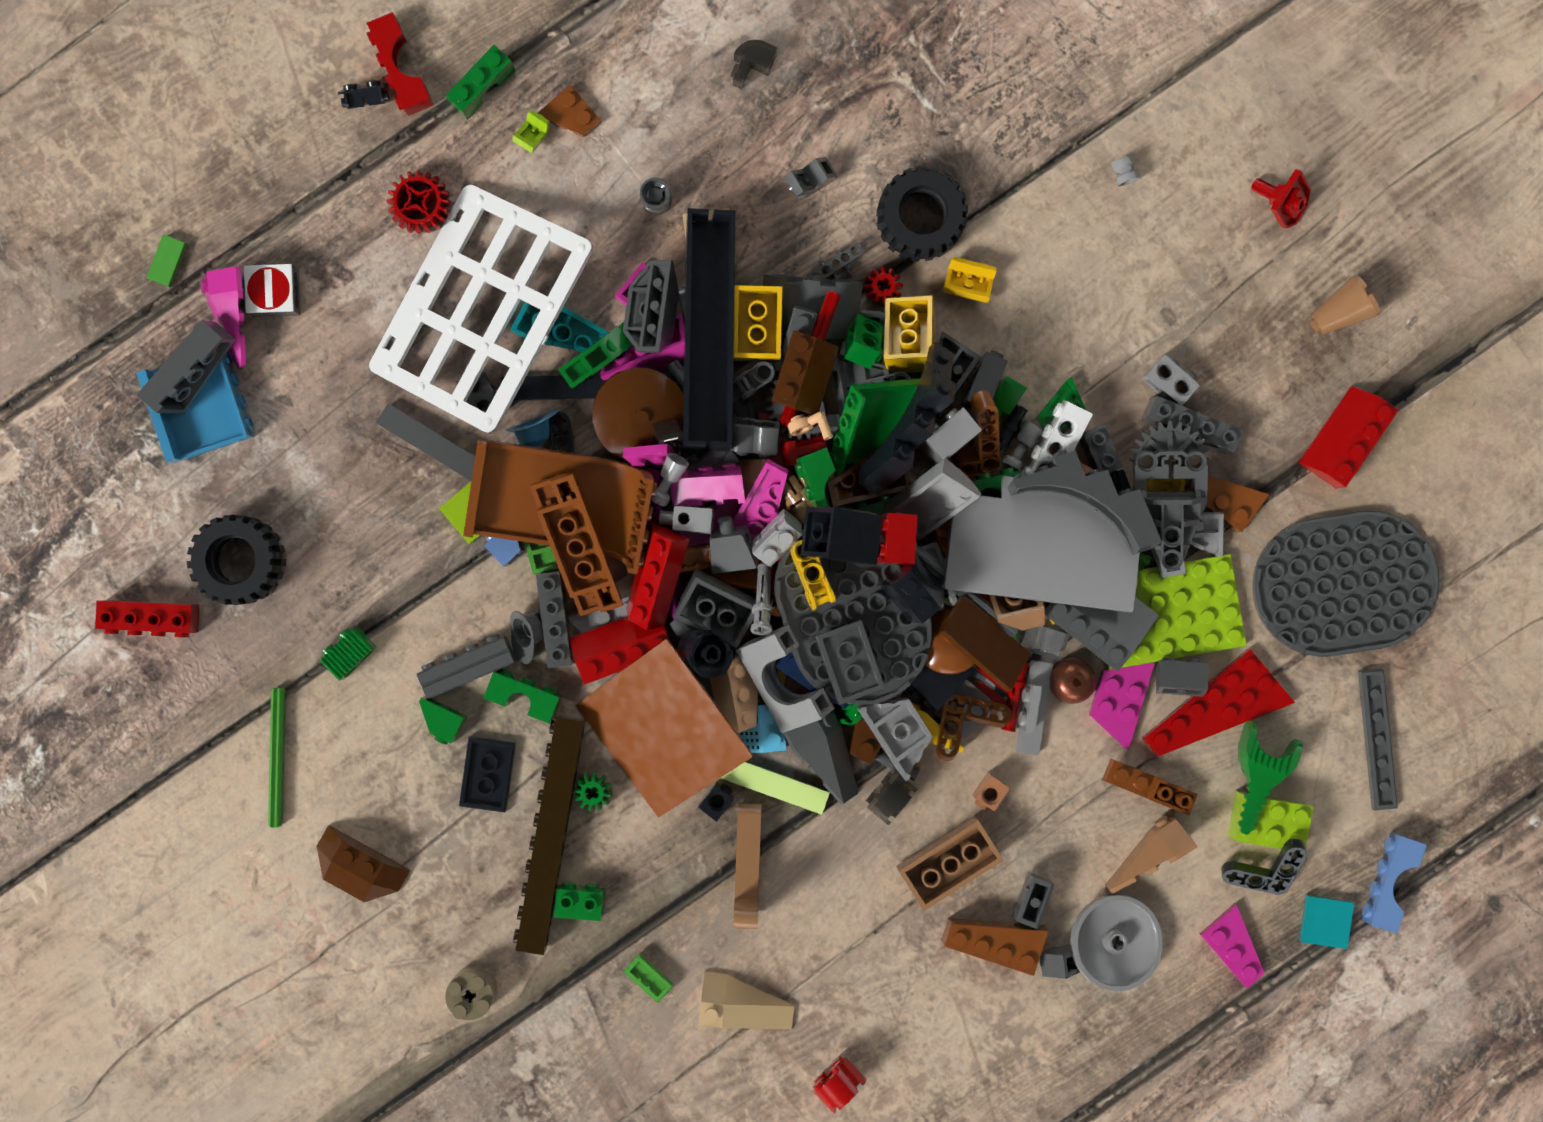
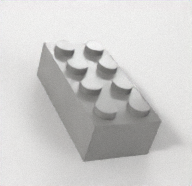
(949, 436)

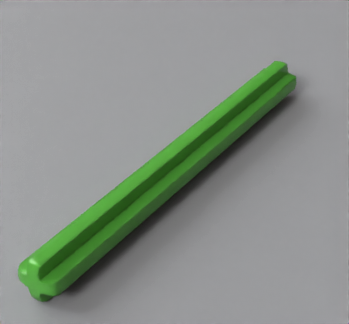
(276, 761)

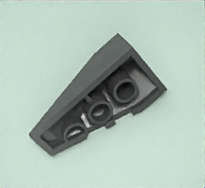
(826, 754)

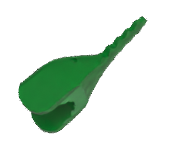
(1262, 772)

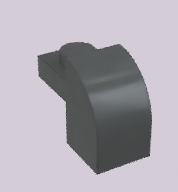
(811, 178)

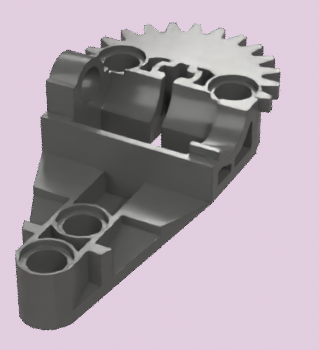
(844, 376)
(1172, 508)

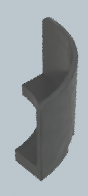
(811, 295)

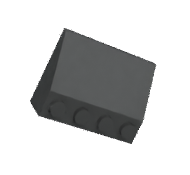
(1104, 632)

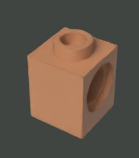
(1000, 791)

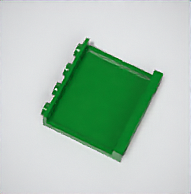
(869, 419)

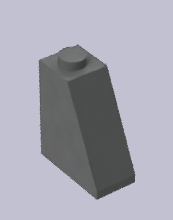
(986, 376)

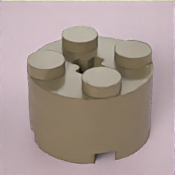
(464, 1005)

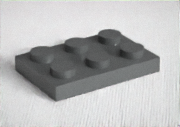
(849, 662)

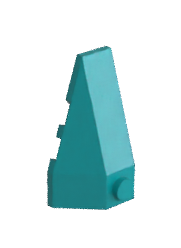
(568, 331)

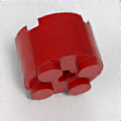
(839, 1084)

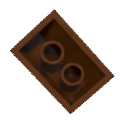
(805, 373)

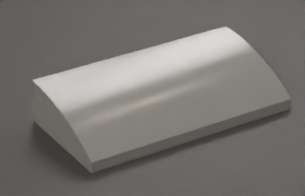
(934, 497)

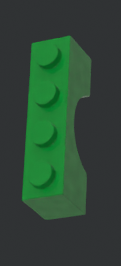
(815, 471)

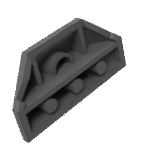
(652, 307)

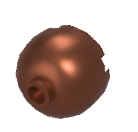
(1072, 680)

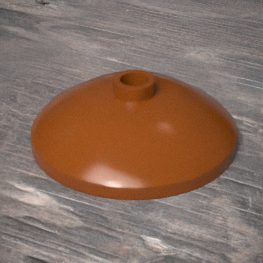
(943, 655)

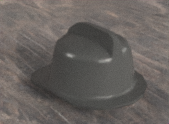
(525, 633)

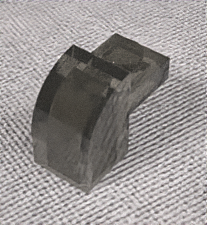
(752, 55)

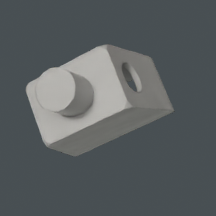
(700, 520)

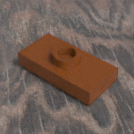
(697, 557)

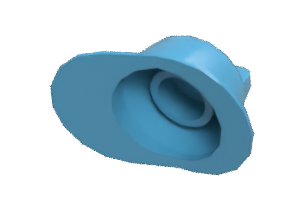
(534, 431)

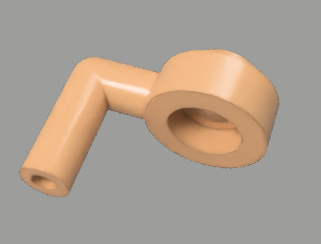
(802, 424)

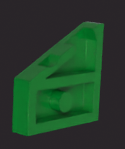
(1066, 392)

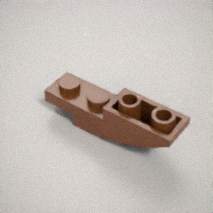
(1149, 786)

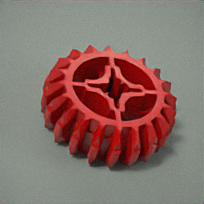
(411, 207)

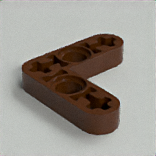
(957, 717)

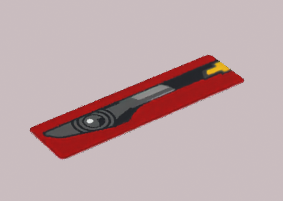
(988, 686)

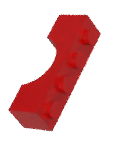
(389, 38)

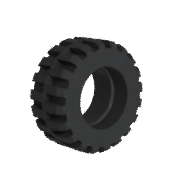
(932, 185)
(206, 560)

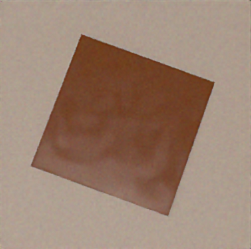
(664, 729)

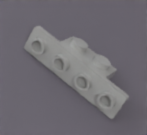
(1034, 707)

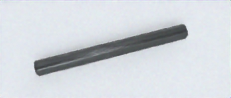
(938, 571)

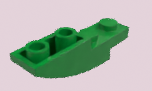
(595, 356)

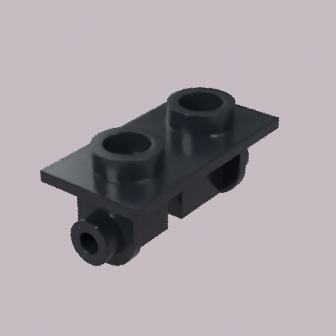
(354, 95)

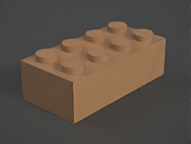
(949, 863)

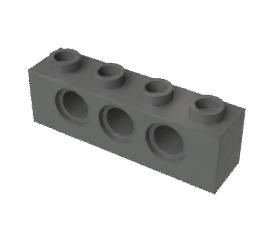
(1214, 432)
(555, 619)

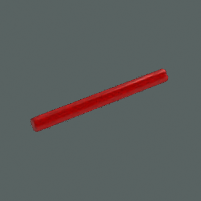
(820, 331)

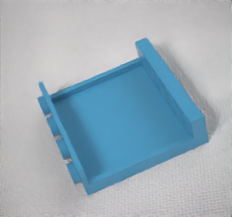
(211, 421)

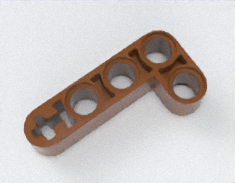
(985, 452)

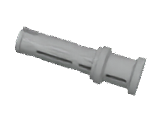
(763, 609)

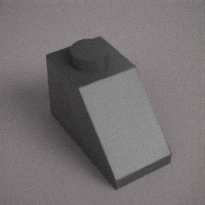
(1058, 962)

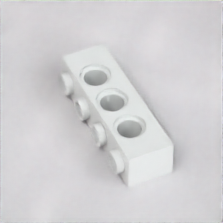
(1067, 441)

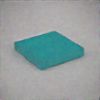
(1326, 921)

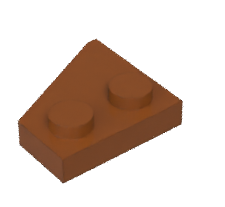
(571, 113)

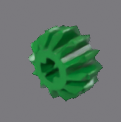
(593, 800)

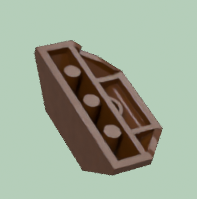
(358, 867)

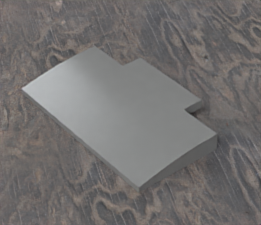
(1040, 551)

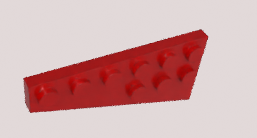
(1233, 697)

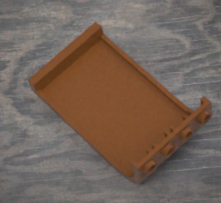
(612, 490)

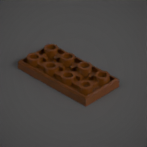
(985, 643)

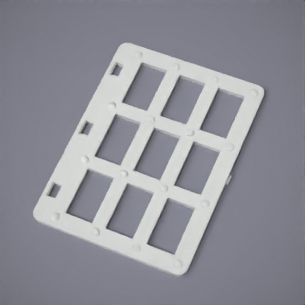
(439, 262)

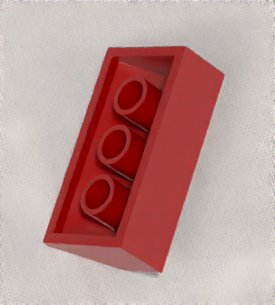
(1348, 437)
(657, 578)
(613, 648)

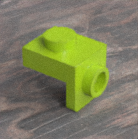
(532, 132)

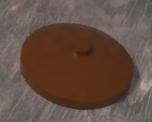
(631, 404)

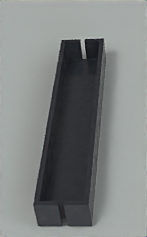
(708, 330)

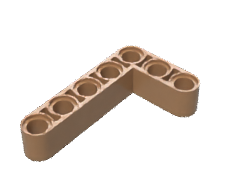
(747, 866)

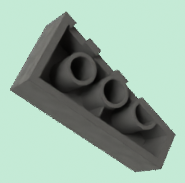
(187, 369)

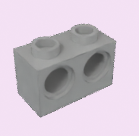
(1167, 386)

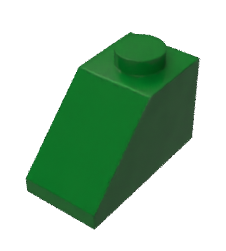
(1008, 395)
(442, 720)

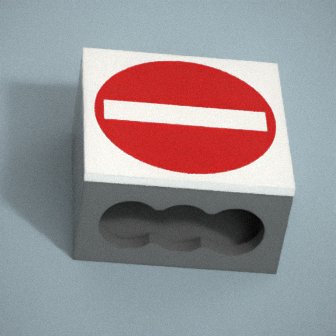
(271, 290)

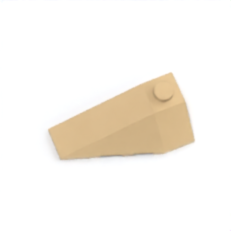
(735, 1004)

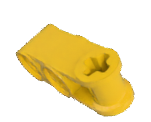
(814, 587)

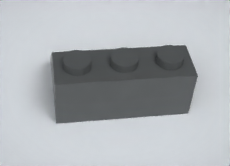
(715, 606)

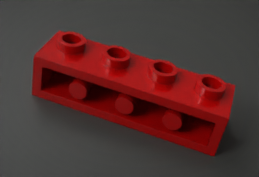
(147, 616)

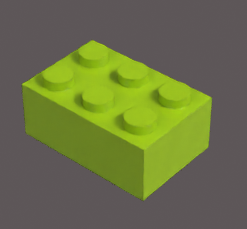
(1276, 825)

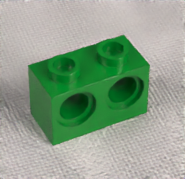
(864, 341)

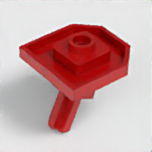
(1287, 200)

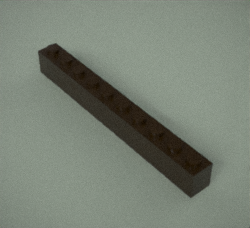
(550, 834)

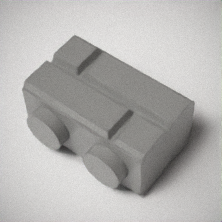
(777, 538)

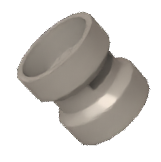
(1124, 170)

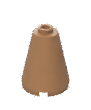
(1345, 307)

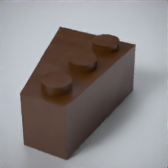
(863, 742)

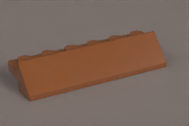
(575, 544)

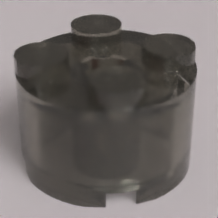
(891, 797)

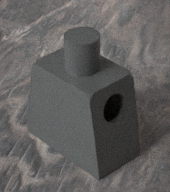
(731, 547)

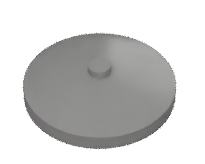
(1116, 942)

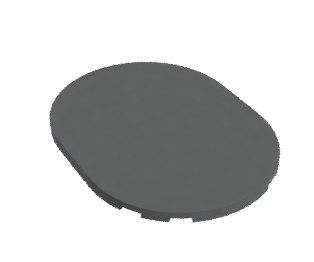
(1345, 583)
(896, 643)

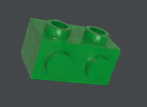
(579, 901)

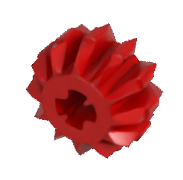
(879, 279)

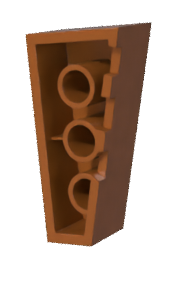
(1001, 943)

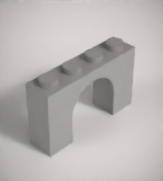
(786, 707)

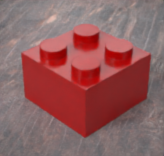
(897, 539)

